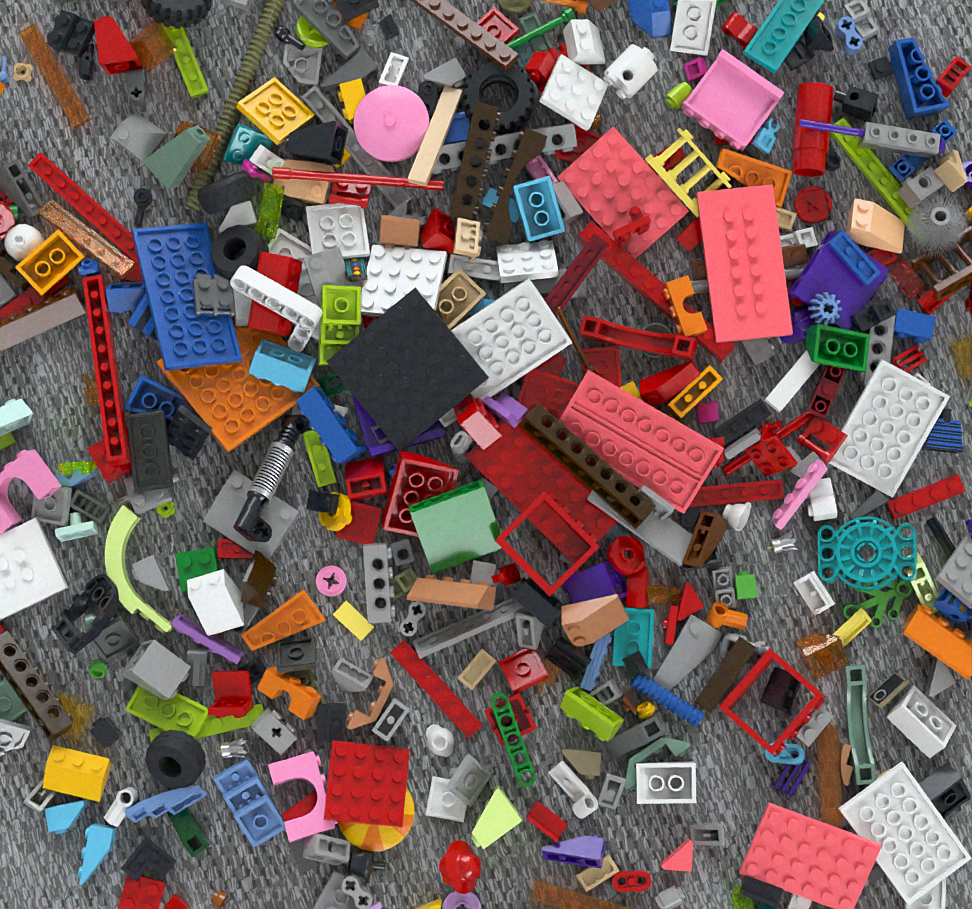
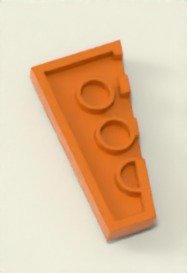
(755, 173)
(286, 620)

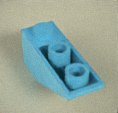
(99, 843)

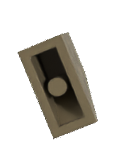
(584, 761)

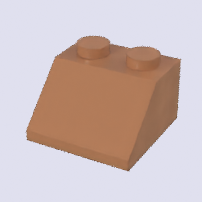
(399, 232)

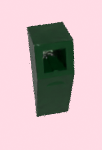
(189, 831)

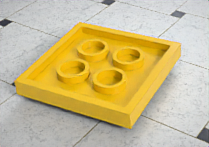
(275, 110)

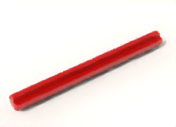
(781, 434)

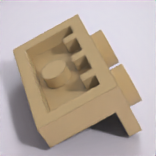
(467, 238)

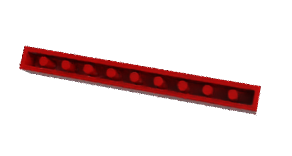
(651, 288)
(106, 371)

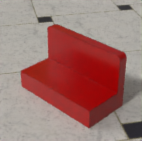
(546, 821)

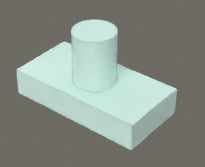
(76, 529)

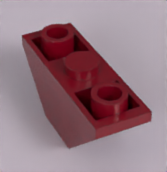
(825, 391)

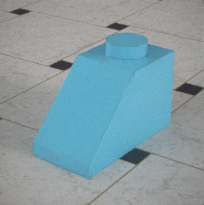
(64, 815)

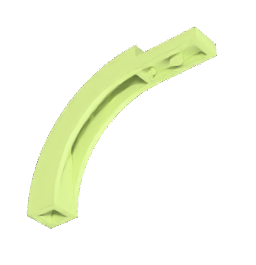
(116, 568)

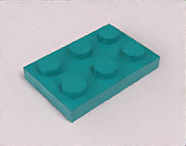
(634, 636)

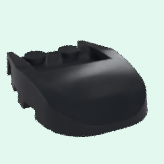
(102, 598)

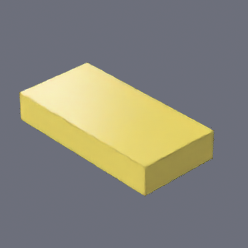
(353, 620)
(853, 626)

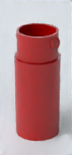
(812, 145)

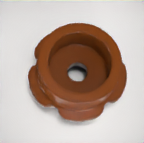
(218, 899)

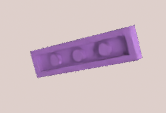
(213, 642)

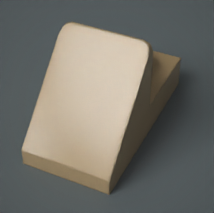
(951, 171)

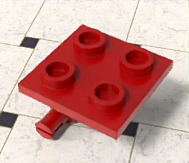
(770, 453)

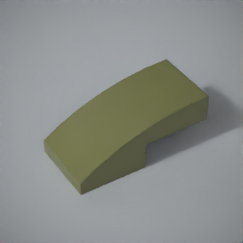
(402, 583)

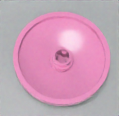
(391, 123)

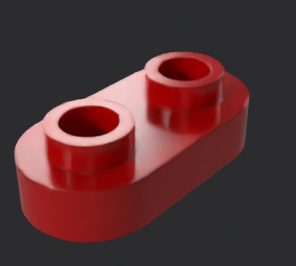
(631, 881)

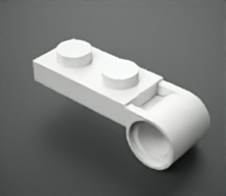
(584, 800)

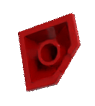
(438, 232)

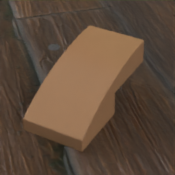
(845, 770)

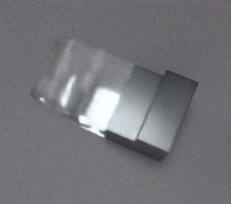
(380, 31)

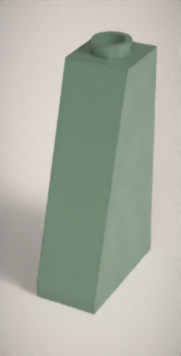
(177, 157)

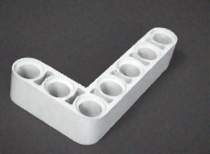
(281, 301)

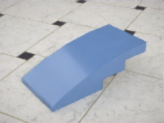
(250, 802)

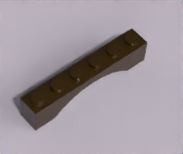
(500, 223)

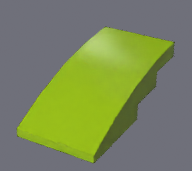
(339, 319)

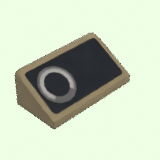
(887, 690)

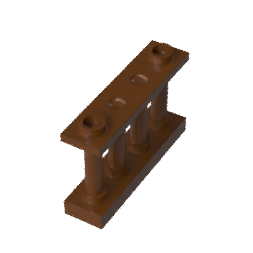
(958, 278)

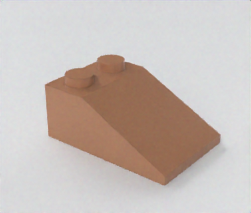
(592, 619)

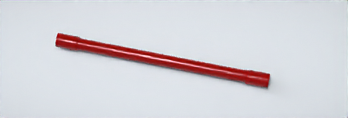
(287, 173)

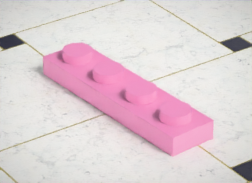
(802, 490)

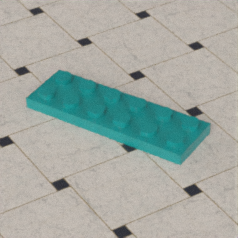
(781, 32)

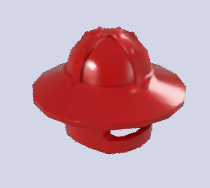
(460, 867)

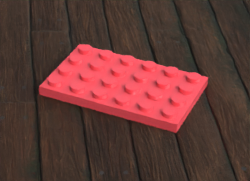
(615, 178)
(810, 858)

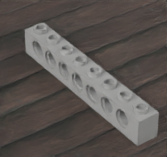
(566, 131)

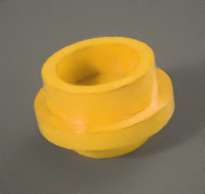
(645, 710)

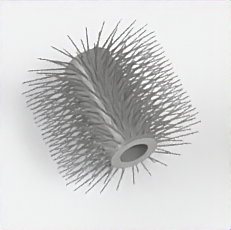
(936, 224)

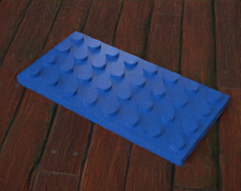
(168, 265)

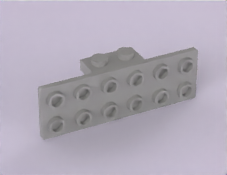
(657, 528)

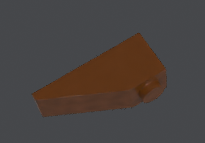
(705, 538)

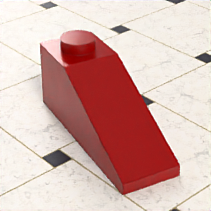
(665, 384)

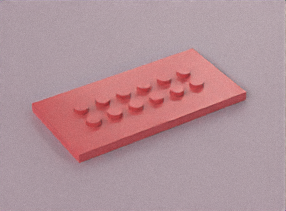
(744, 263)
(640, 441)

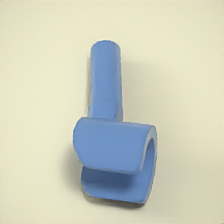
(4, 75)

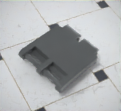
(213, 295)

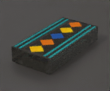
(356, 269)

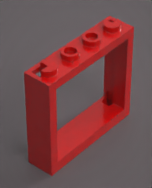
(576, 525)
(747, 682)

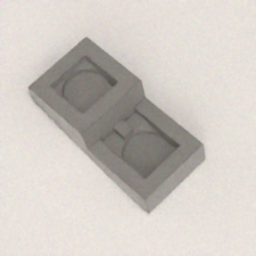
(861, 15)

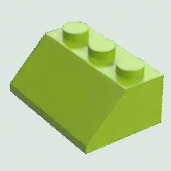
(591, 713)

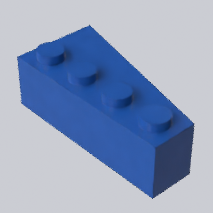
(915, 81)
(153, 396)
(330, 426)

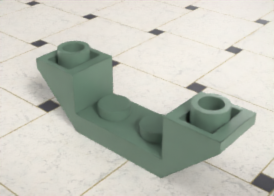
(676, 747)

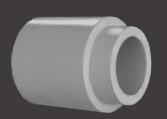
(670, 898)

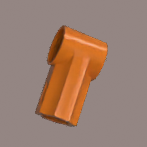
(721, 615)

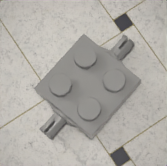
(145, 500)

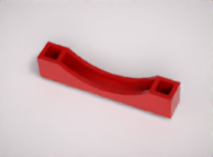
(619, 335)

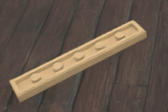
(435, 136)

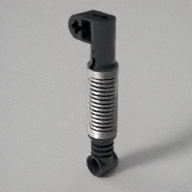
(269, 477)

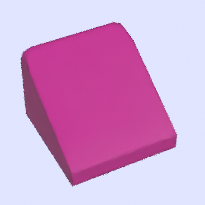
(695, 69)
(707, 412)

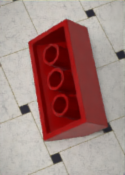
(285, 272)

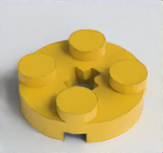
(341, 518)

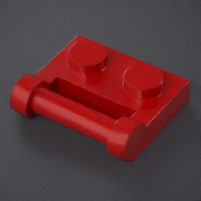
(350, 194)
(827, 434)

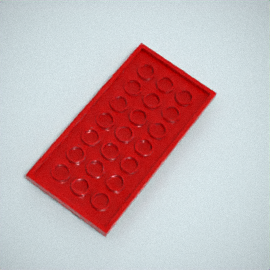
(525, 470)

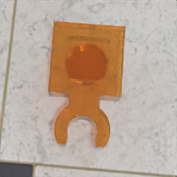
(91, 391)
(552, 671)

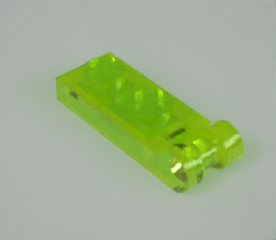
(270, 209)

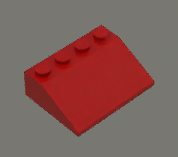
(414, 481)

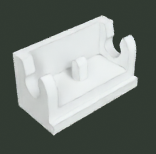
(813, 593)

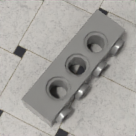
(884, 343)
(374, 612)

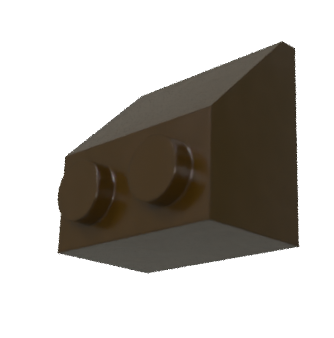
(258, 581)

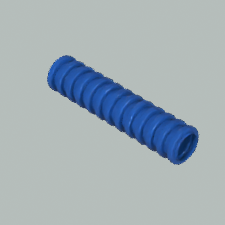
(666, 698)

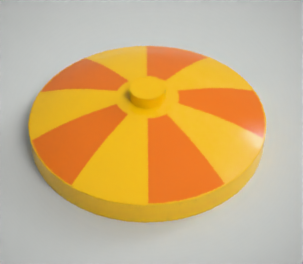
(379, 837)

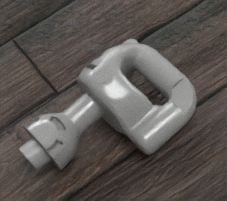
(760, 645)

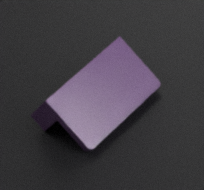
(506, 409)

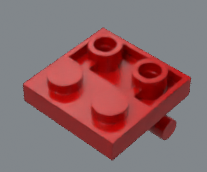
(639, 224)

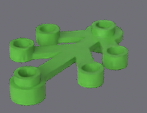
(881, 598)

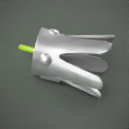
(783, 543)
(230, 750)

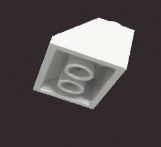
(921, 722)

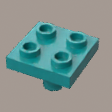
(244, 143)

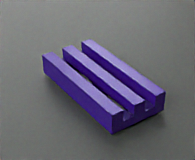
(791, 776)

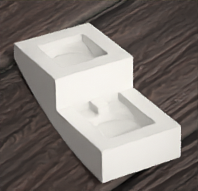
(799, 237)

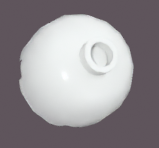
(22, 241)

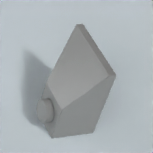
(138, 136)

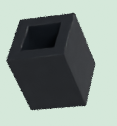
(105, 731)

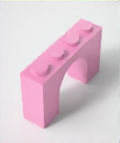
(35, 474)
(304, 768)

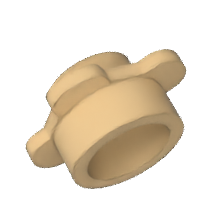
(18, 68)

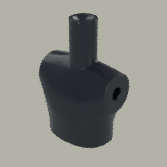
(87, 64)
(363, 863)

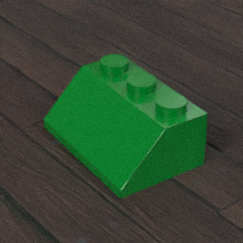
(837, 347)

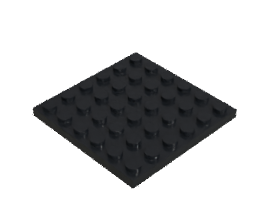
(407, 369)

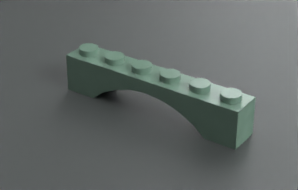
(857, 728)

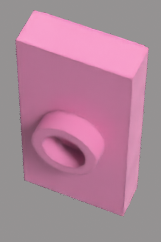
(538, 169)

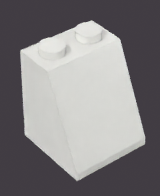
(216, 602)

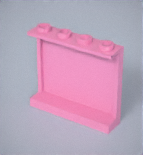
(732, 101)

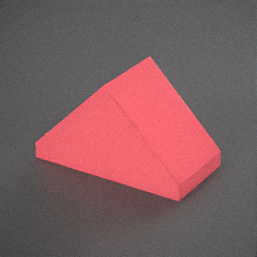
(680, 858)

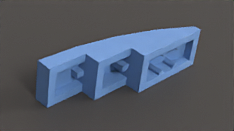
(171, 801)

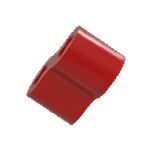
(739, 29)

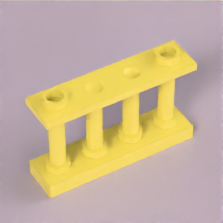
(670, 175)

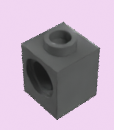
(396, 547)

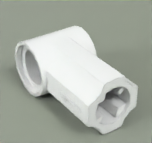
(116, 811)

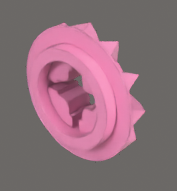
(327, 572)

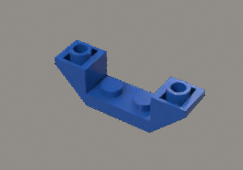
(908, 164)

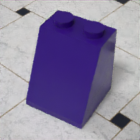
(595, 583)

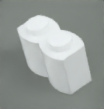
(822, 501)

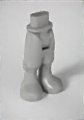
(459, 446)

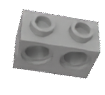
(326, 849)

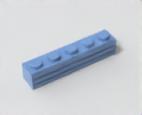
(592, 670)

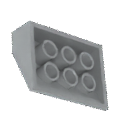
(229, 505)

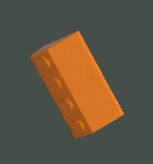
(939, 639)

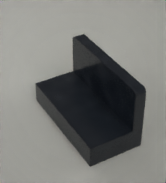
(780, 690)
(761, 891)

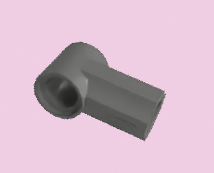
(249, 613)
(198, 661)

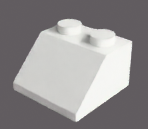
(583, 42)

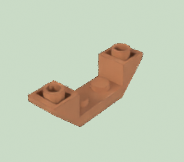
(359, 718)

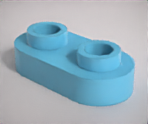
(785, 756)

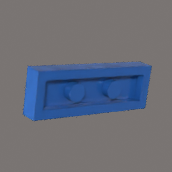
(853, 258)

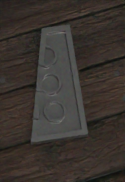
(329, 24)

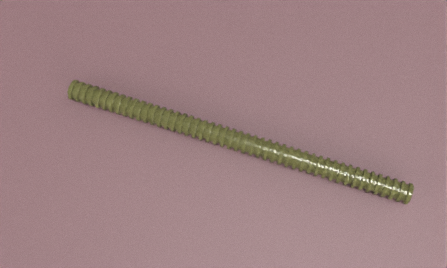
(238, 93)

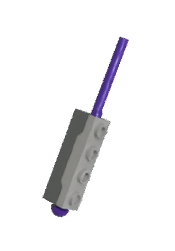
(887, 138)

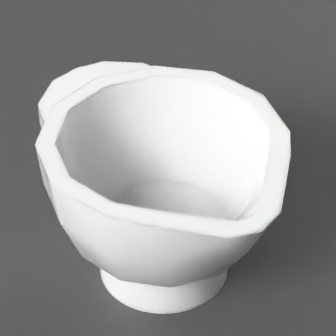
(737, 515)
(439, 740)

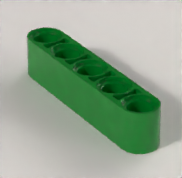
(517, 747)

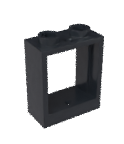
(537, 601)

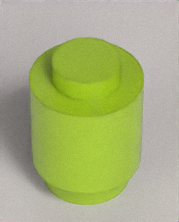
(678, 95)

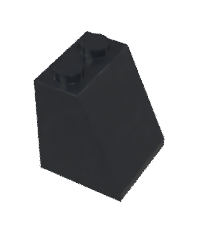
(319, 143)

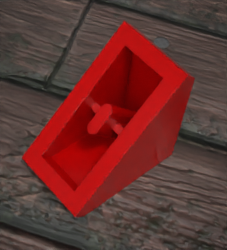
(688, 603)

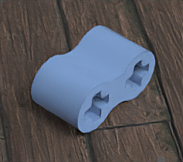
(848, 35)

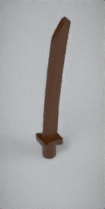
(587, 366)

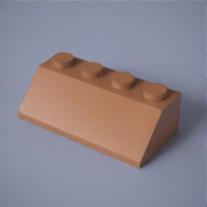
(453, 593)

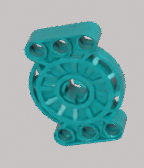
(848, 551)

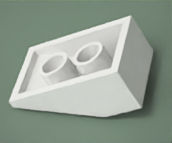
(666, 782)

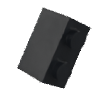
(945, 789)

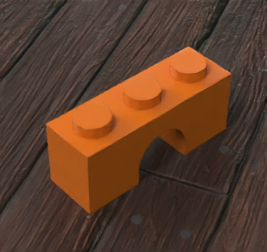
(688, 324)
(303, 698)

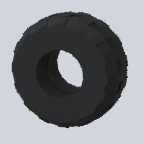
(226, 192)
(232, 241)
(175, 759)

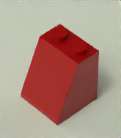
(113, 48)

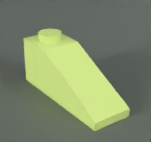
(923, 585)

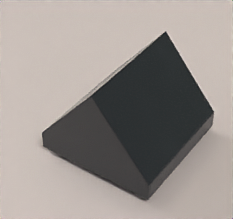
(635, 663)

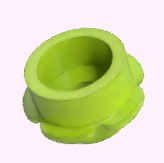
(166, 513)

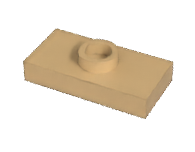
(476, 669)
(591, 877)

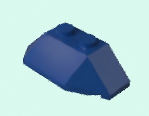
(651, 16)

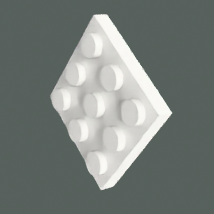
(573, 92)
(337, 227)
(527, 261)

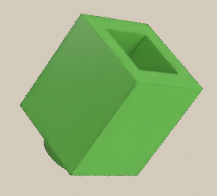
(745, 585)

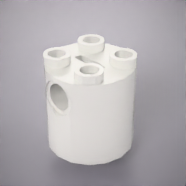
(635, 66)

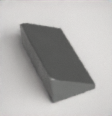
(297, 849)

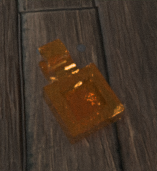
(660, 594)

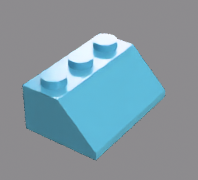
(538, 209)
(282, 365)

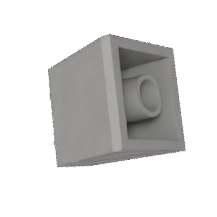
(156, 670)

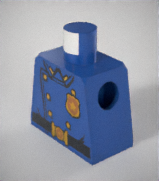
(953, 607)

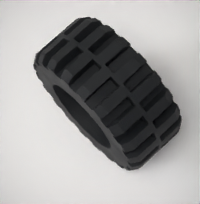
(177, 12)
(514, 78)

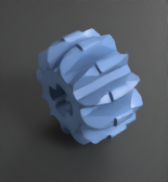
(820, 303)

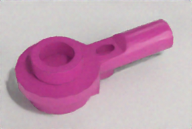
(252, 169)

